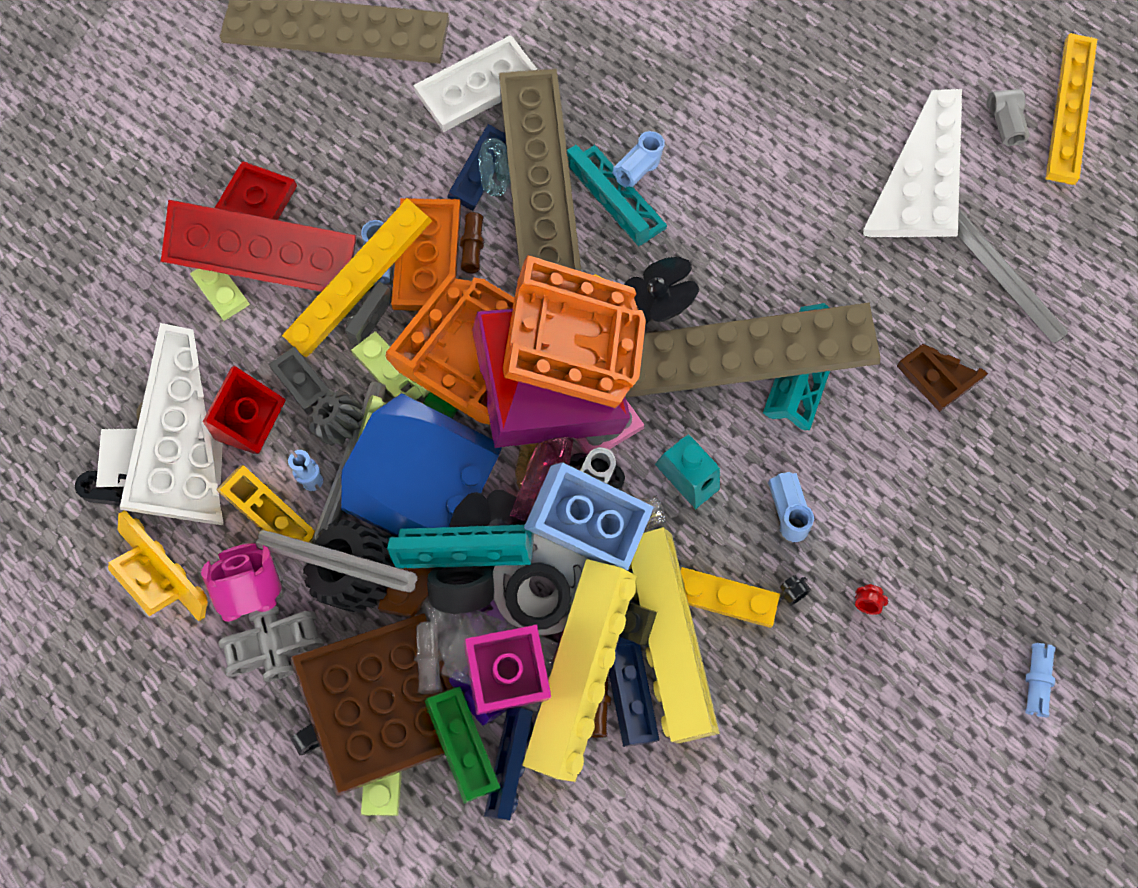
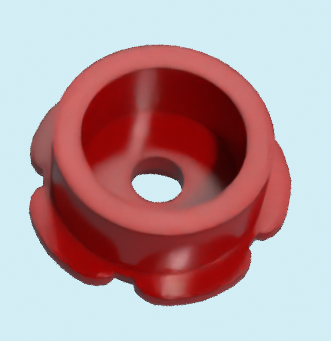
(870, 599)

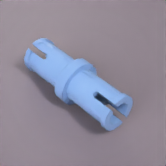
(304, 469)
(1040, 680)

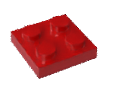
(257, 192)

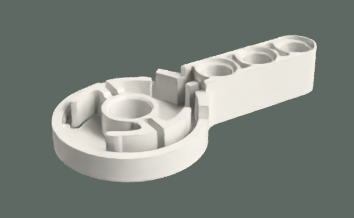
(553, 555)

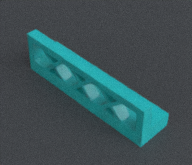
(612, 199)
(789, 390)
(462, 546)

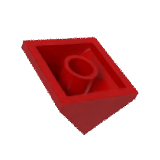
(243, 412)

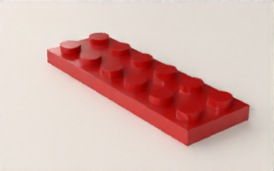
(254, 246)

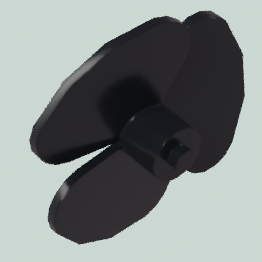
(657, 295)
(479, 511)

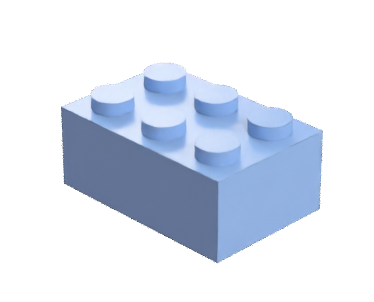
(588, 516)

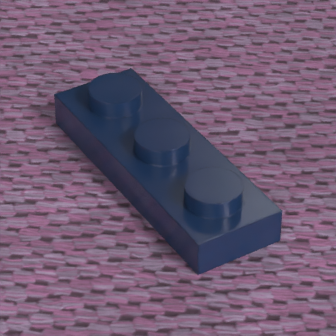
(468, 183)
(632, 695)
(509, 761)

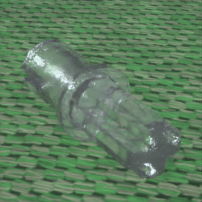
(428, 658)

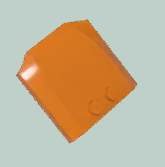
(574, 333)
(440, 346)

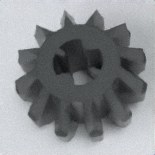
(335, 417)

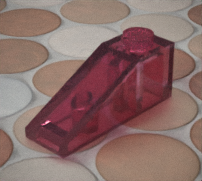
(545, 454)

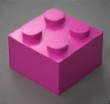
(506, 669)

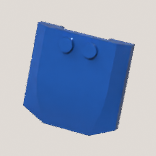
(413, 467)

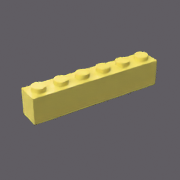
(672, 641)
(580, 671)

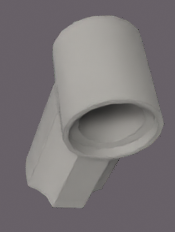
(1008, 109)

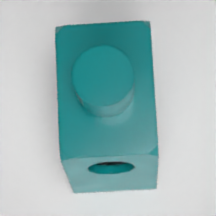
(688, 469)

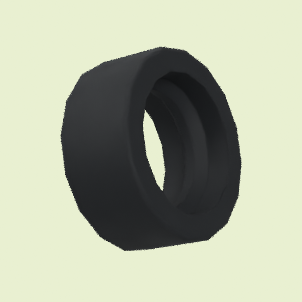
(554, 576)
(460, 588)

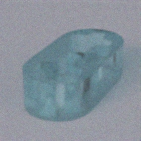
(488, 167)

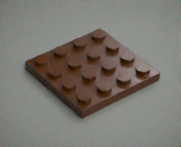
(369, 704)

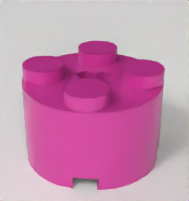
(242, 581)

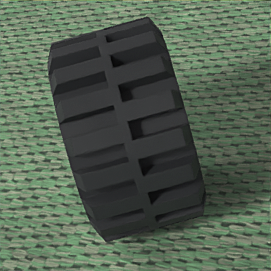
(342, 589)

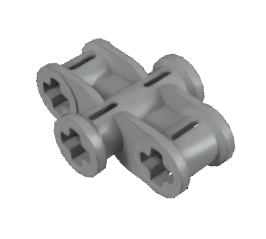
(270, 644)

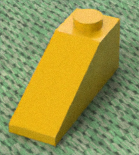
(263, 506)

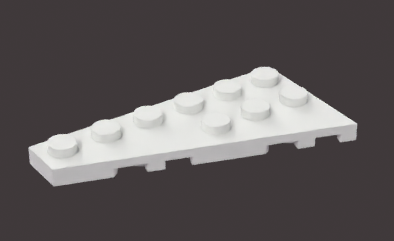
(924, 184)
(172, 448)

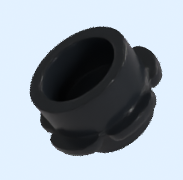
(794, 590)

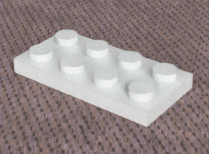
(471, 83)

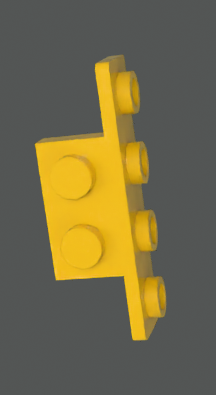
(151, 575)

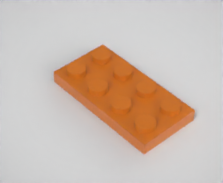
(429, 257)

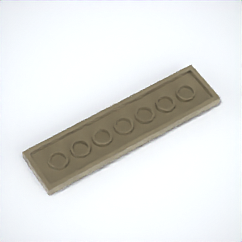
(337, 28)
(539, 167)
(757, 349)

